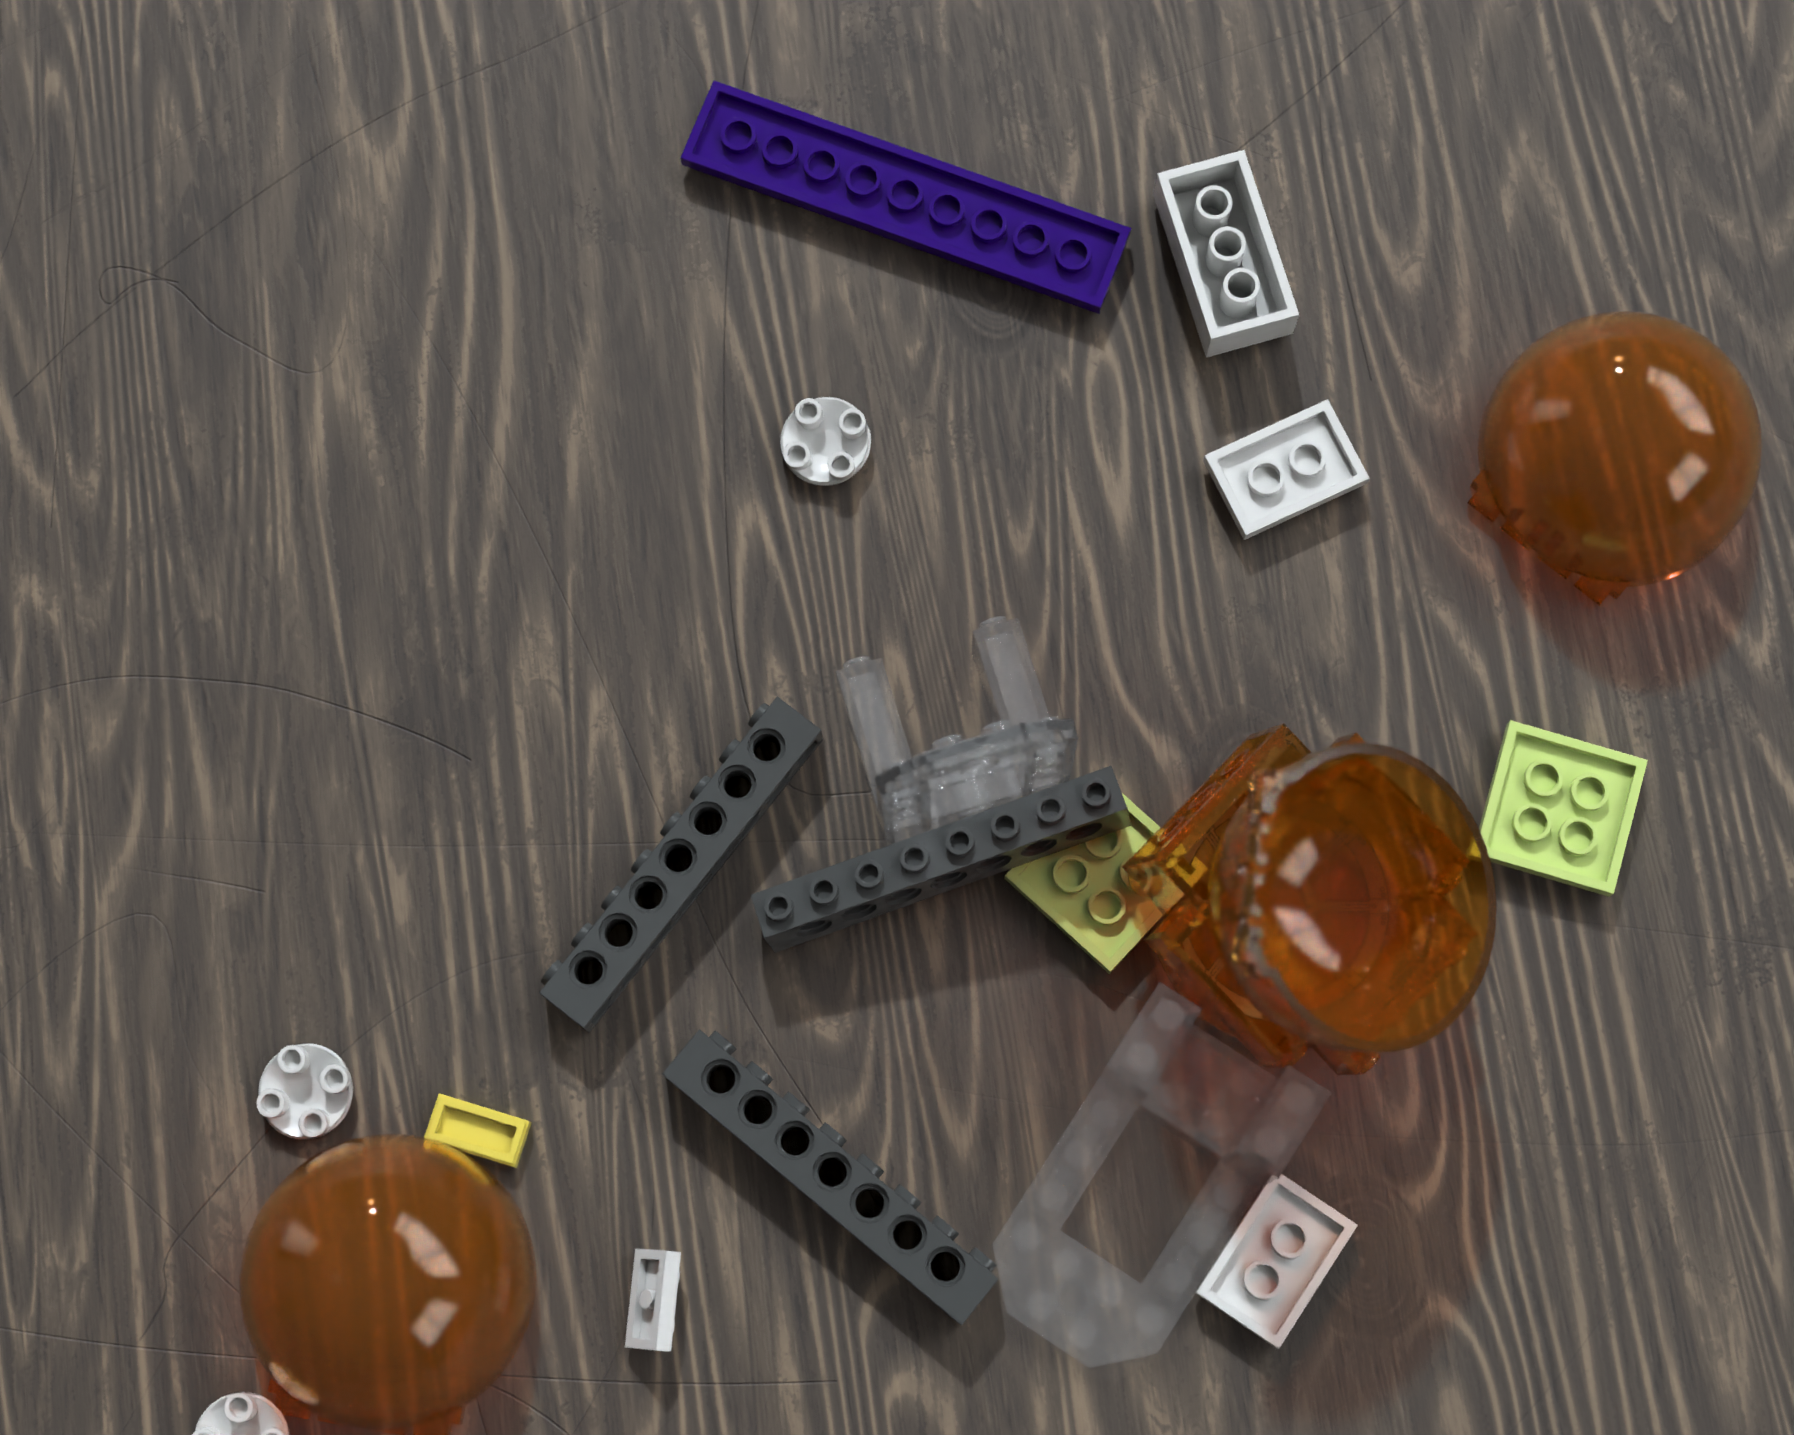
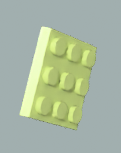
(1561, 807)
(1090, 891)

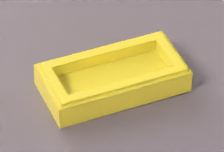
(478, 1130)

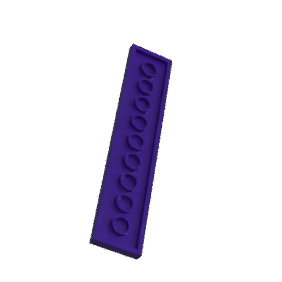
(906, 196)

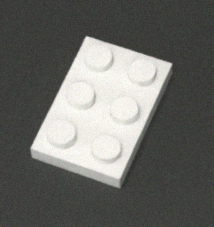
(1286, 469)
(1276, 1259)

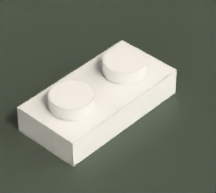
(653, 1300)

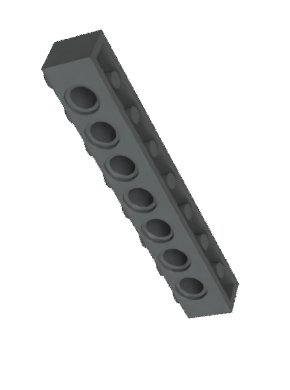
(941, 859)
(590, 1002)
(691, 1075)

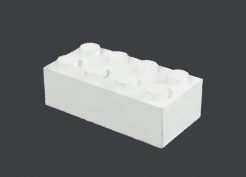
(1225, 253)

